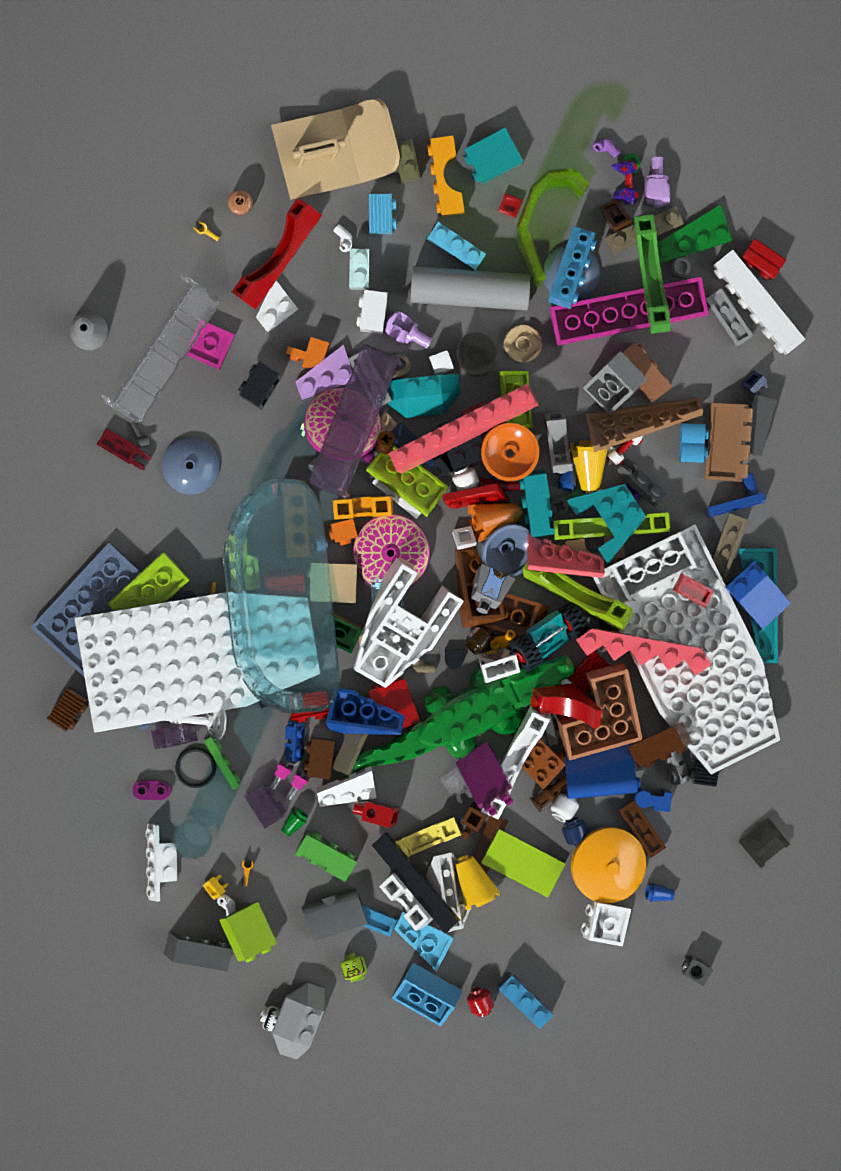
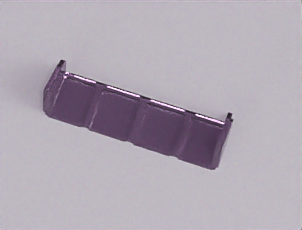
(353, 421)

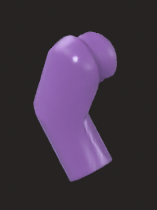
(605, 145)

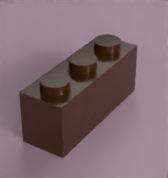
(660, 745)

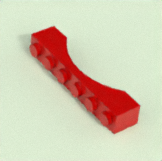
(299, 223)

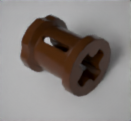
(389, 438)

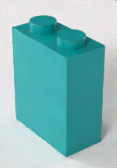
(492, 157)

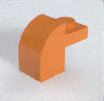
(313, 356)

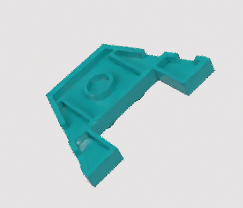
(617, 510)

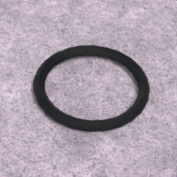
(195, 750)

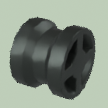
(556, 506)

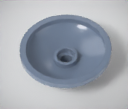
(591, 274)
(204, 469)
(510, 558)

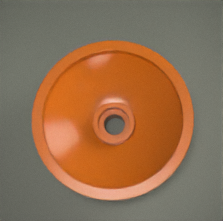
(524, 449)

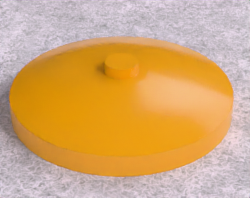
(608, 865)

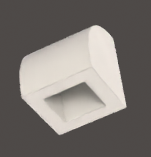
(441, 363)

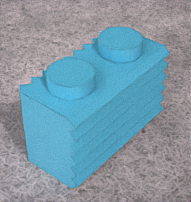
(381, 214)

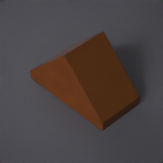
(615, 215)

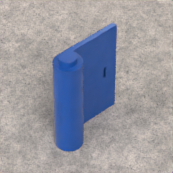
(602, 774)

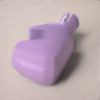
(656, 185)
(405, 330)

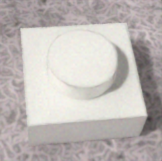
(464, 537)

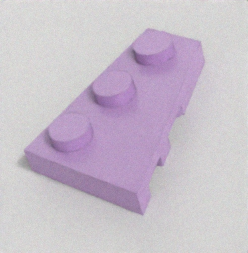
(329, 374)

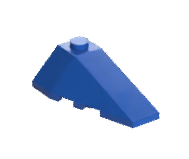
(361, 715)

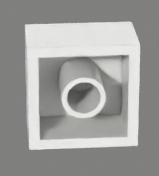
(373, 311)

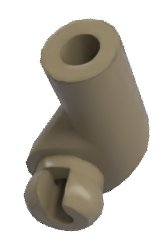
(421, 667)

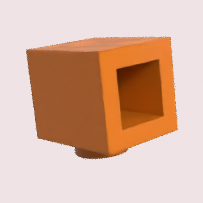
(343, 532)

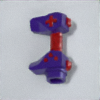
(629, 193)

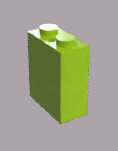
(248, 932)

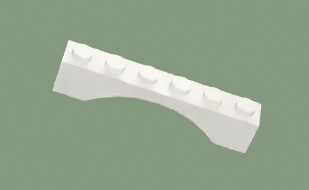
(519, 749)

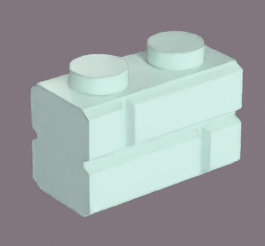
(359, 269)

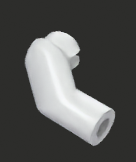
(227, 903)

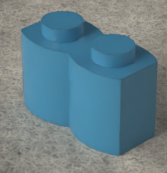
(692, 443)

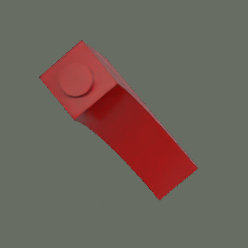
(566, 701)

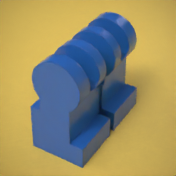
(659, 802)

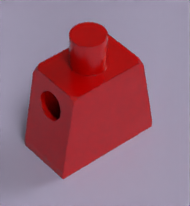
(385, 815)

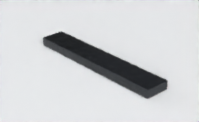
(416, 882)

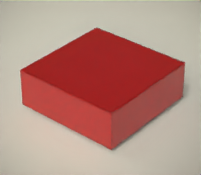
(510, 205)

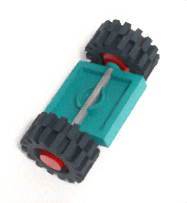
(549, 636)

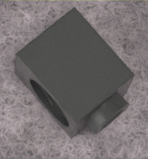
(702, 976)

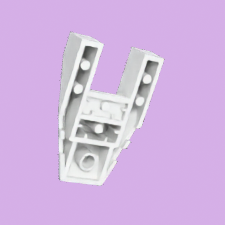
(394, 635)

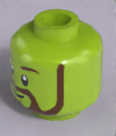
(353, 967)

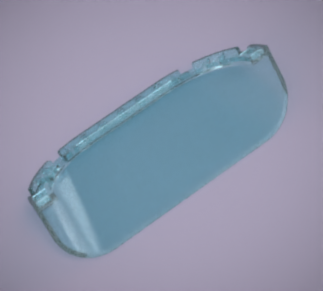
(282, 598)

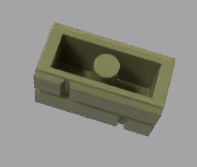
(407, 164)

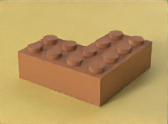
(619, 723)

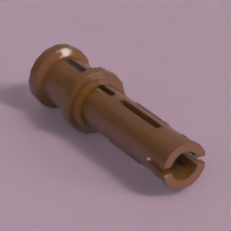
(549, 793)

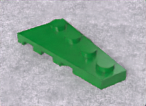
(697, 236)

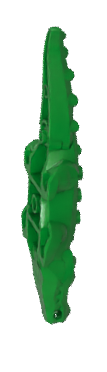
(462, 716)

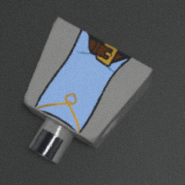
(490, 588)

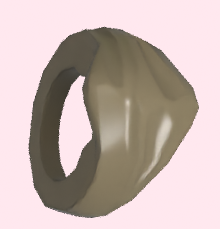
(400, 374)

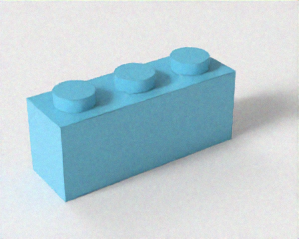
(456, 246)

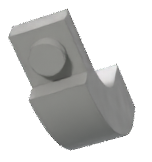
(558, 442)

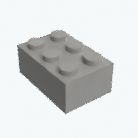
(615, 383)

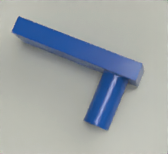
(753, 499)

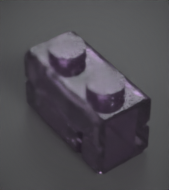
(264, 805)

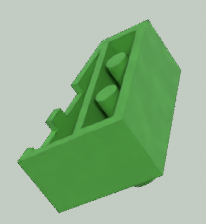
(326, 855)

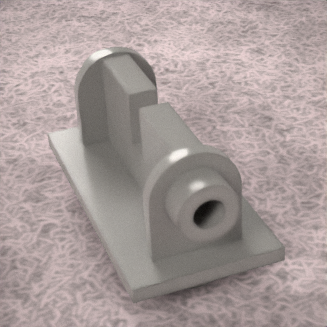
(677, 773)

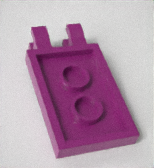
(485, 778)

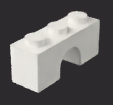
(416, 914)

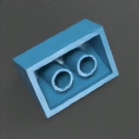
(427, 994)

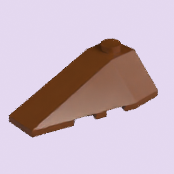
(466, 566)

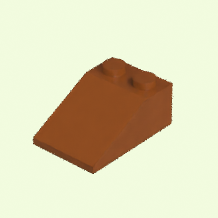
(519, 615)

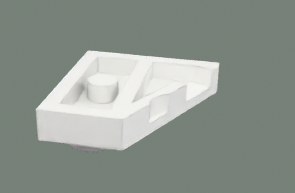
(275, 308)

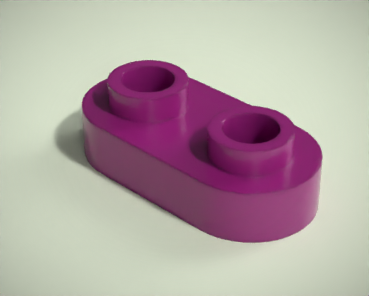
(151, 789)

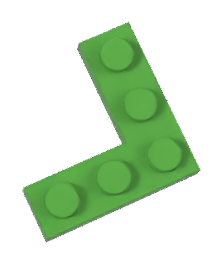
(222, 761)

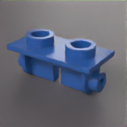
(295, 732)

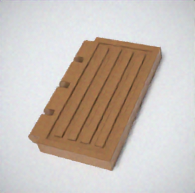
(727, 442)

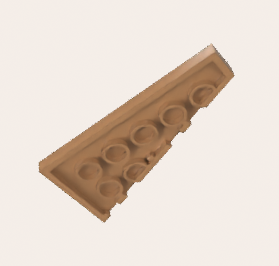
(638, 421)

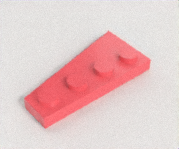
(550, 557)

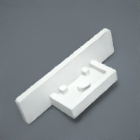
(161, 862)

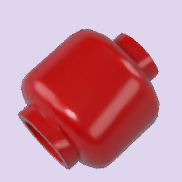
(480, 1002)

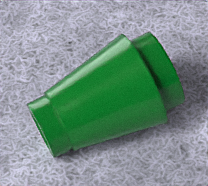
(294, 821)

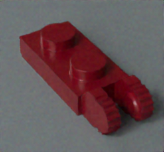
(121, 448)

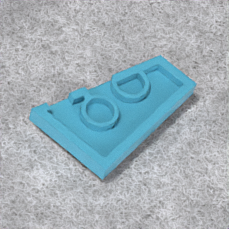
(428, 942)

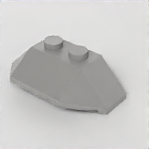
(299, 1020)

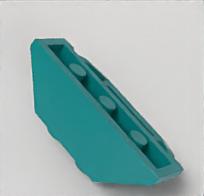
(424, 394)

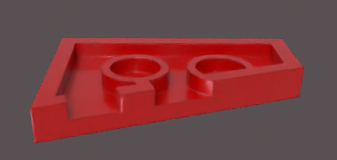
(480, 495)

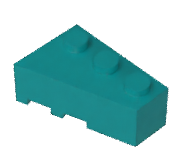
(537, 503)

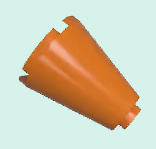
(491, 516)

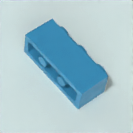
(525, 1000)

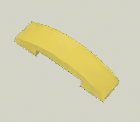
(429, 837)

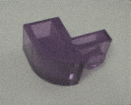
(174, 735)

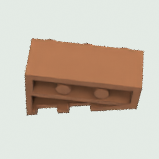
(656, 382)

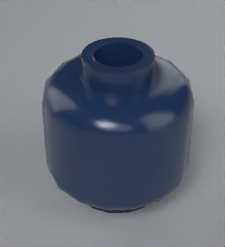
(574, 831)

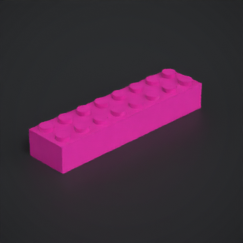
(624, 312)

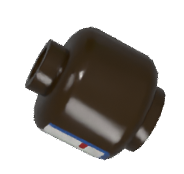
(479, 640)

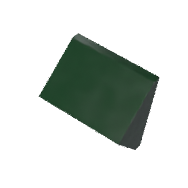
(346, 633)

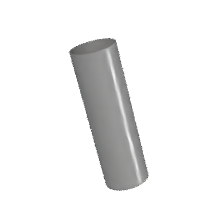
(470, 288)

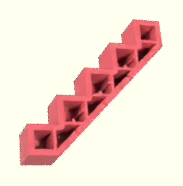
(644, 648)

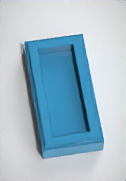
(379, 921)

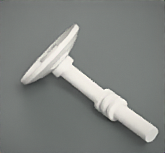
(210, 720)

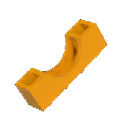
(443, 151)

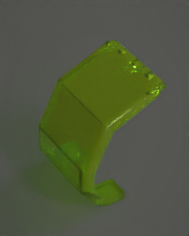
(551, 179)

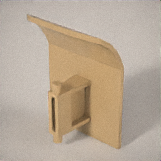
(336, 148)

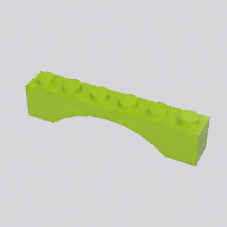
(597, 527)
(605, 608)

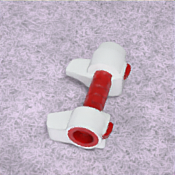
(616, 456)

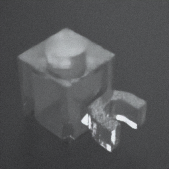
(454, 783)

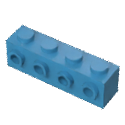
(571, 267)

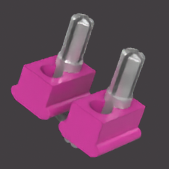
(284, 770)

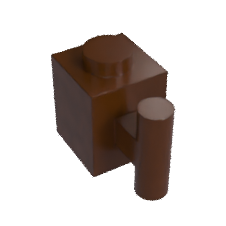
(473, 820)

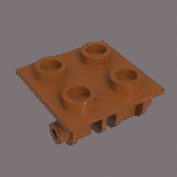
(543, 763)

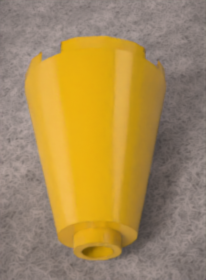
(588, 465)
(474, 883)

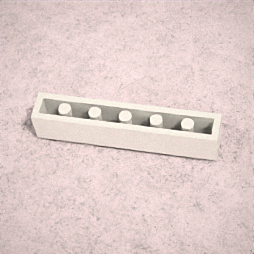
(758, 302)

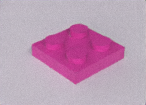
(211, 346)

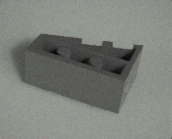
(198, 951)

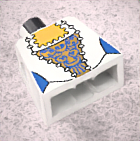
(498, 664)

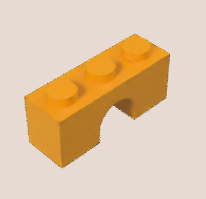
(363, 506)

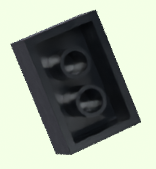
(259, 385)

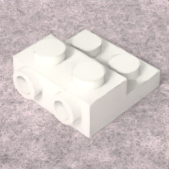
(605, 923)

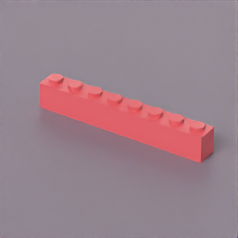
(463, 429)

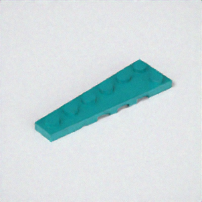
(764, 639)

